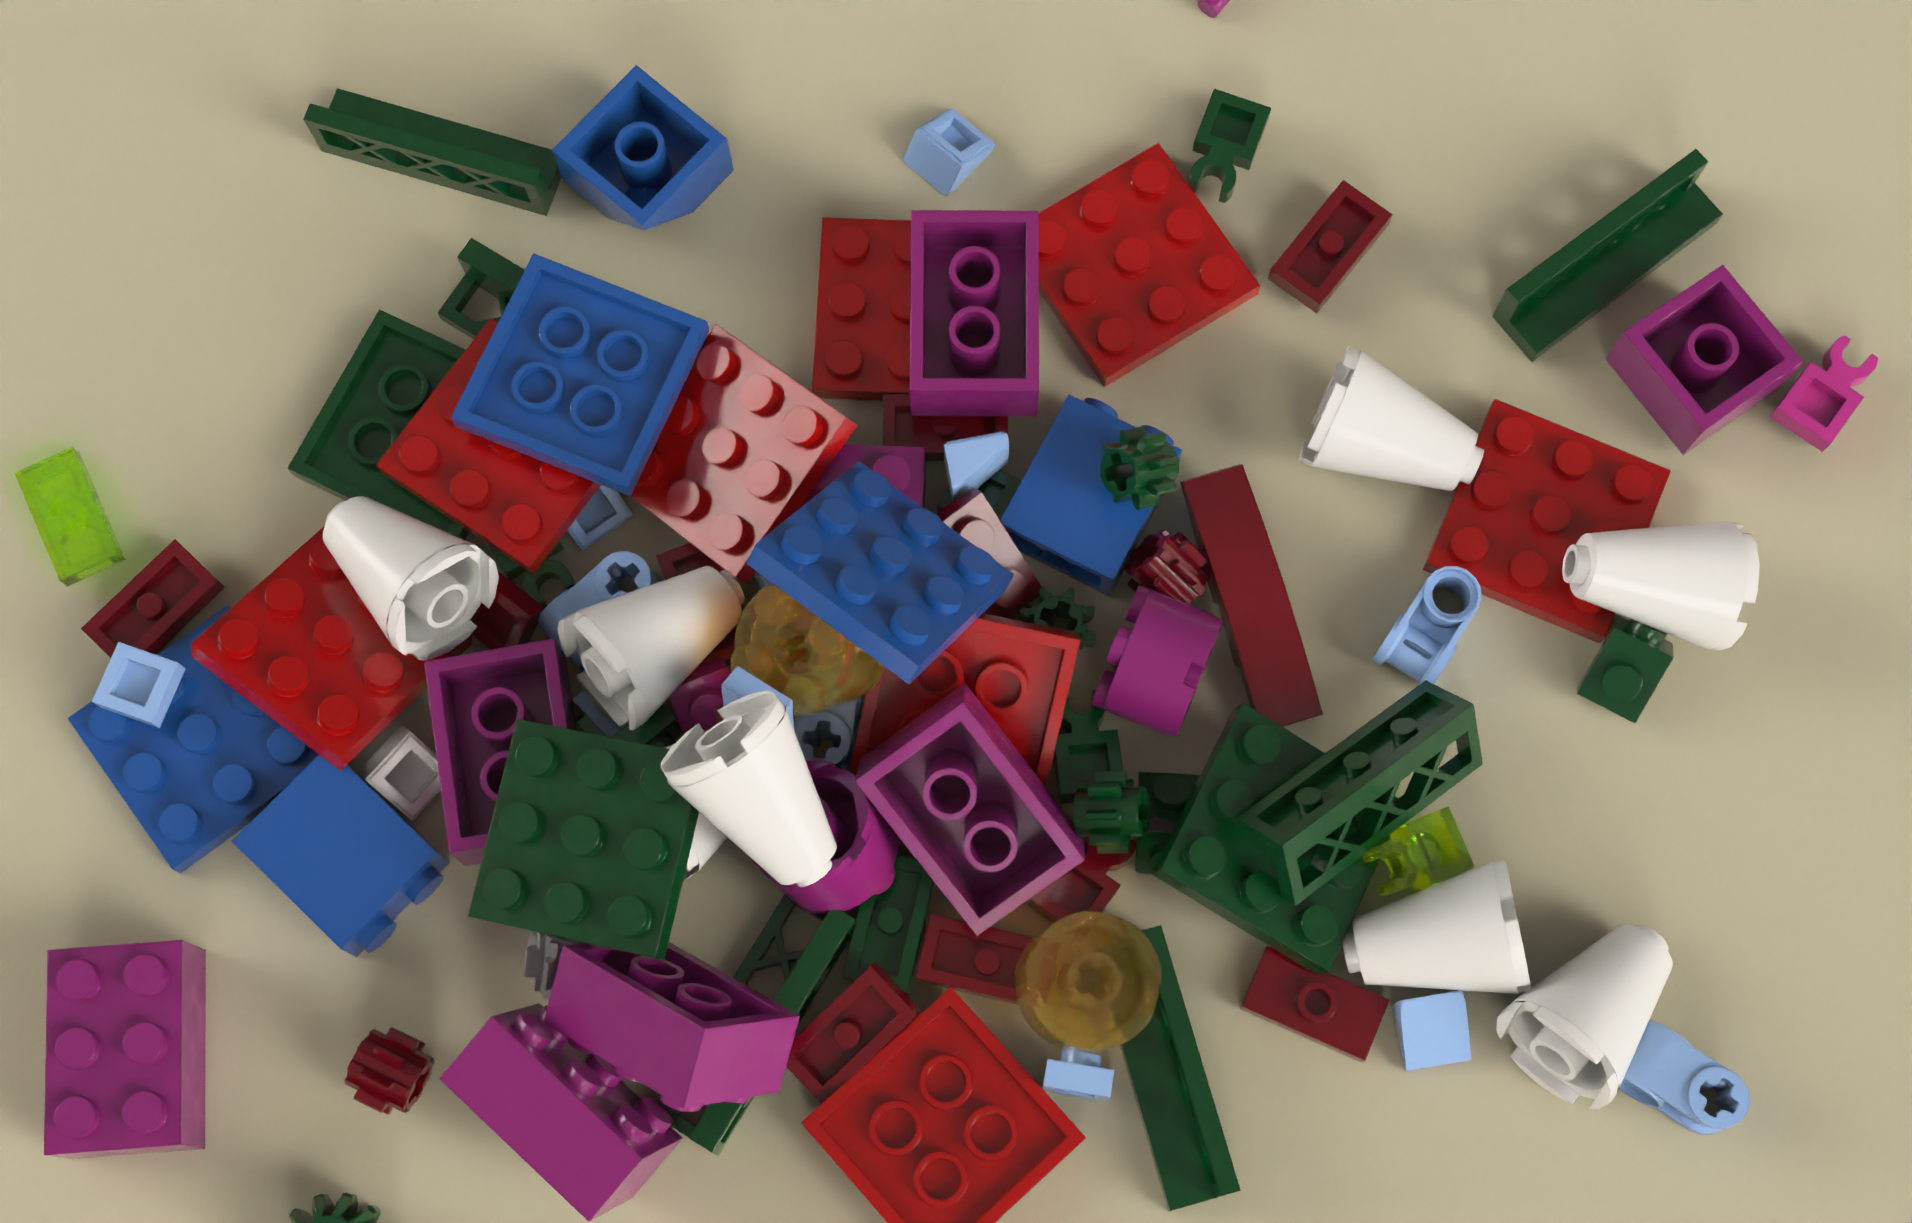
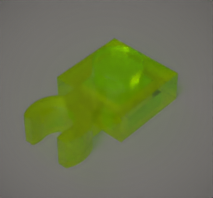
(1422, 853)

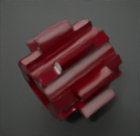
(1168, 566)
(389, 1071)

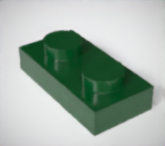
(892, 925)

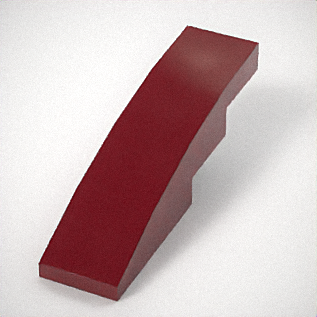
(1251, 595)

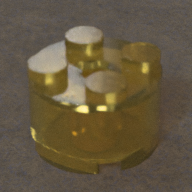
(801, 654)
(1124, 994)

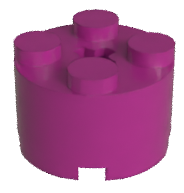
(1157, 661)
(863, 841)

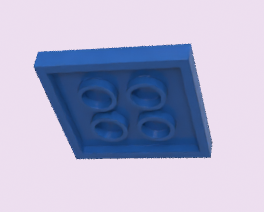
(581, 374)
(881, 570)
(204, 767)

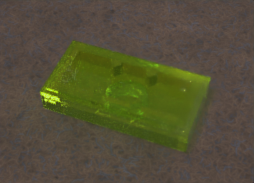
(69, 516)

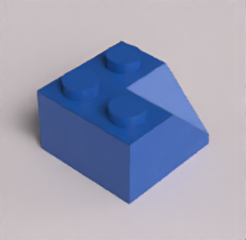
(643, 155)

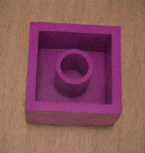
(1703, 359)

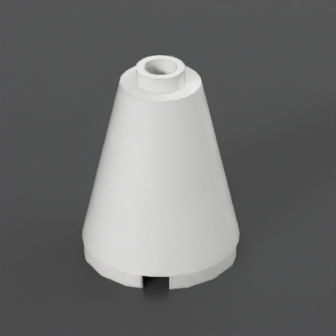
(1388, 430)
(410, 575)
(1670, 578)
(650, 640)
(756, 788)
(1444, 937)
(1589, 1015)

